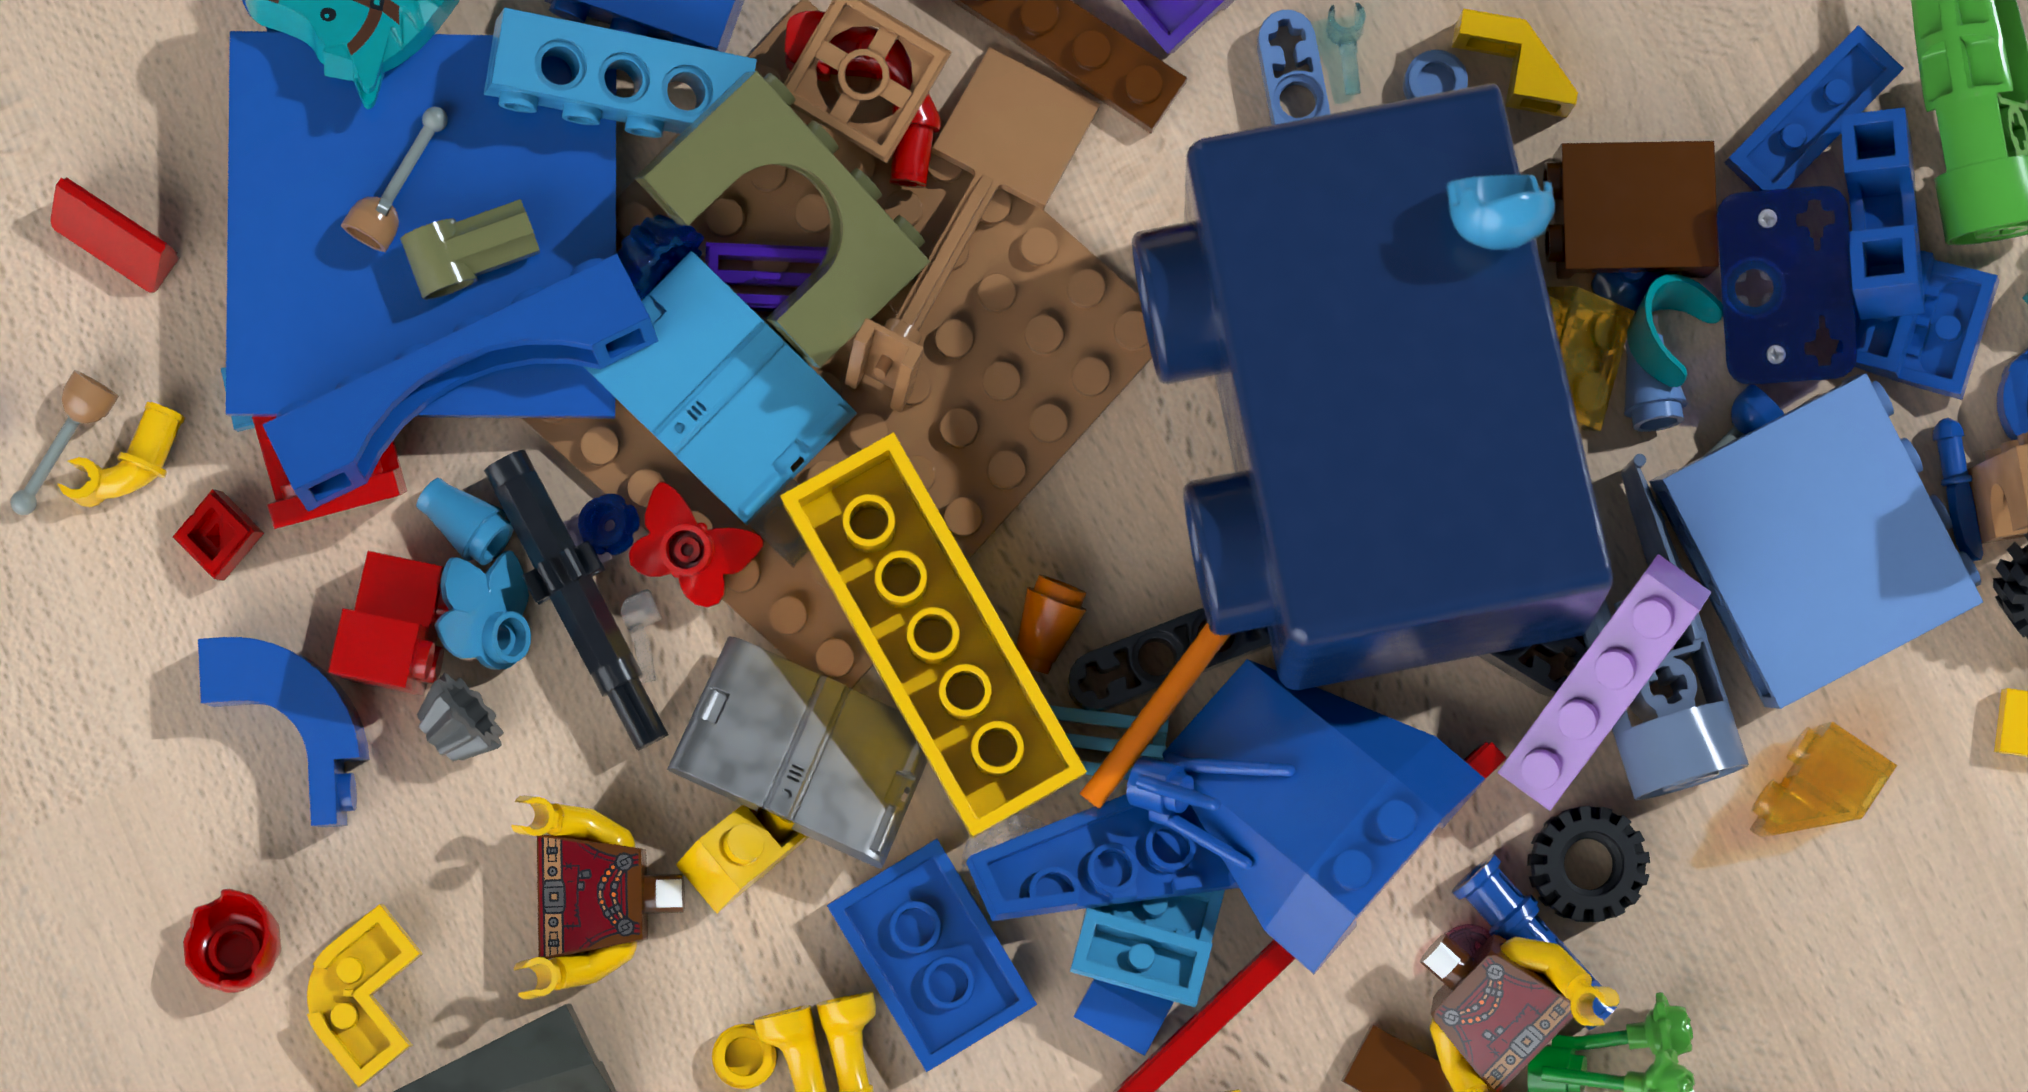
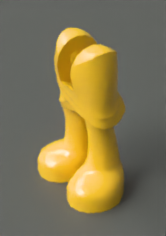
(843, 1025)

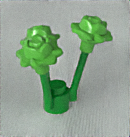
(1665, 1033)

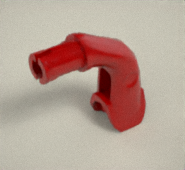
(913, 153)

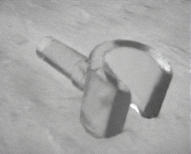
(639, 612)

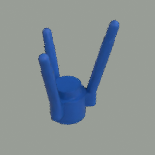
(1167, 789)

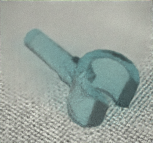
(1347, 40)

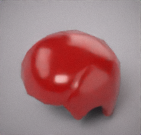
(232, 942)

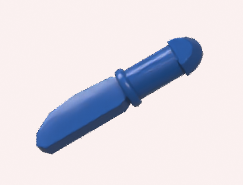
(1959, 493)

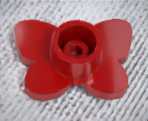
(689, 549)

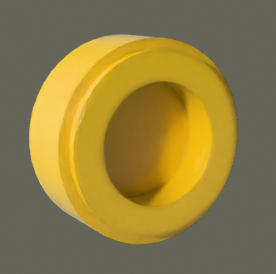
(742, 1058)

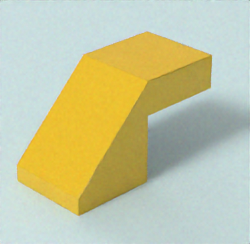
(1535, 76)

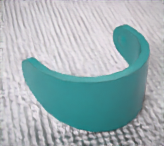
(1668, 293)

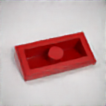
(111, 236)

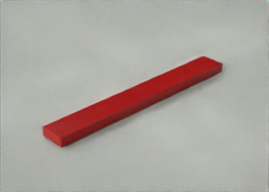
(1244, 986)

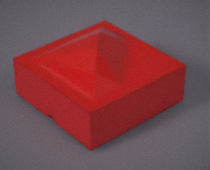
(218, 535)

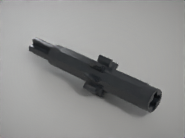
(566, 578)

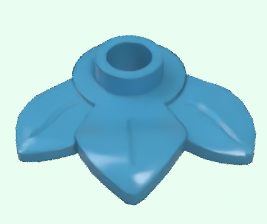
(485, 612)

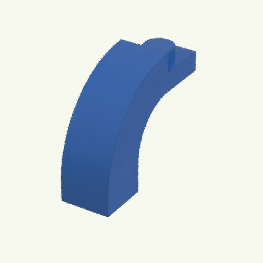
(263, 673)

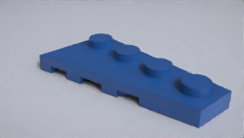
(1095, 862)

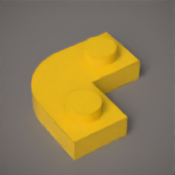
(343, 989)

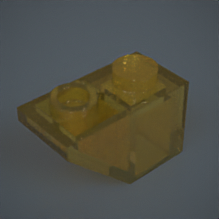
(1828, 784)

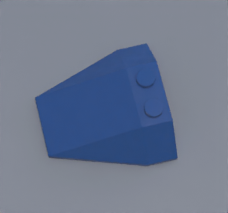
(1337, 827)

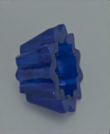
(655, 250)

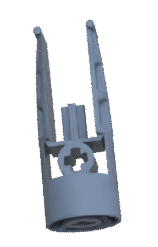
(1677, 740)

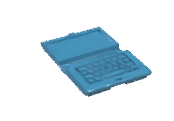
(724, 390)

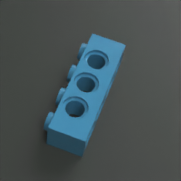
(526, 38)

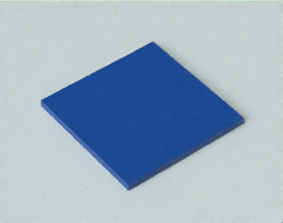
(323, 305)

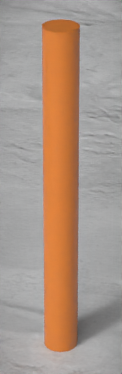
(1152, 716)

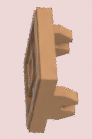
(878, 137)

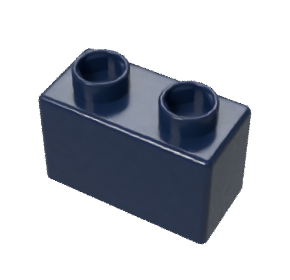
(1381, 395)

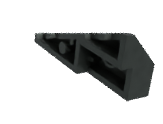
(537, 1057)

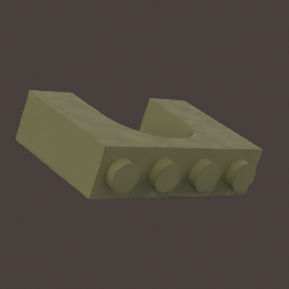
(867, 250)

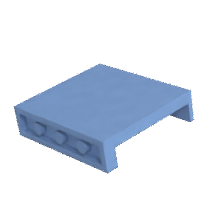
(1819, 541)

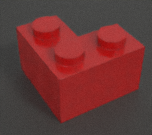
(392, 628)

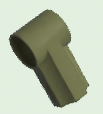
(453, 253)

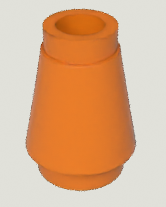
(1048, 621)

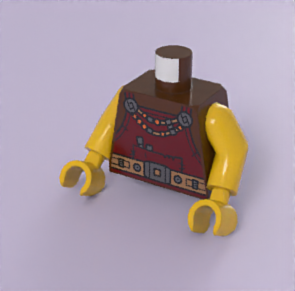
(589, 895)
(1504, 1006)

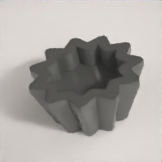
(458, 720)

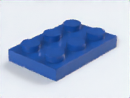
(931, 955)

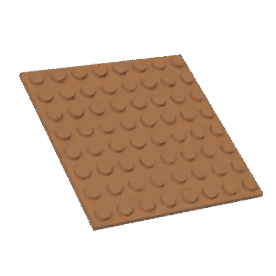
(1009, 375)

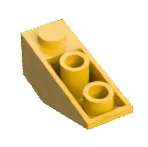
(738, 854)

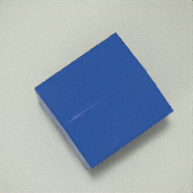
(1123, 1014)

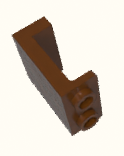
(1633, 208)

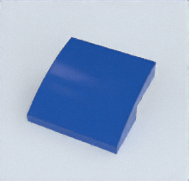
(1932, 347)

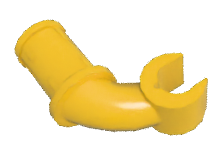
(138, 465)

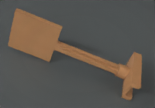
(1013, 136)

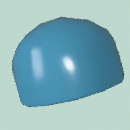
(1500, 209)

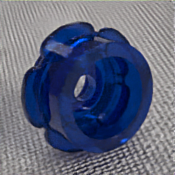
(593, 521)

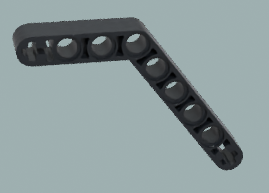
(1182, 631)

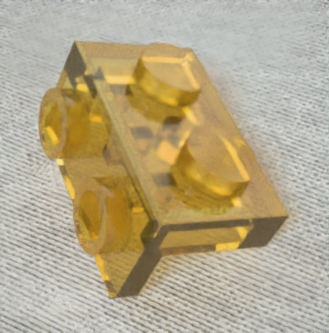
(1591, 344)

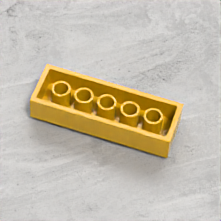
(933, 635)

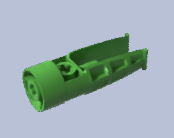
(1977, 82)

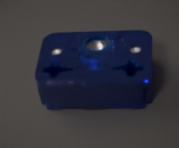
(1769, 339)

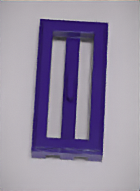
(759, 252)

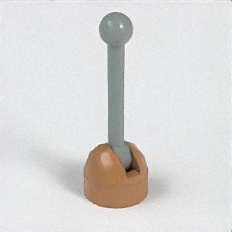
(373, 217)
(84, 403)

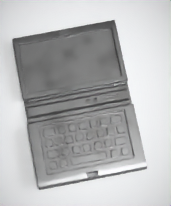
(802, 751)

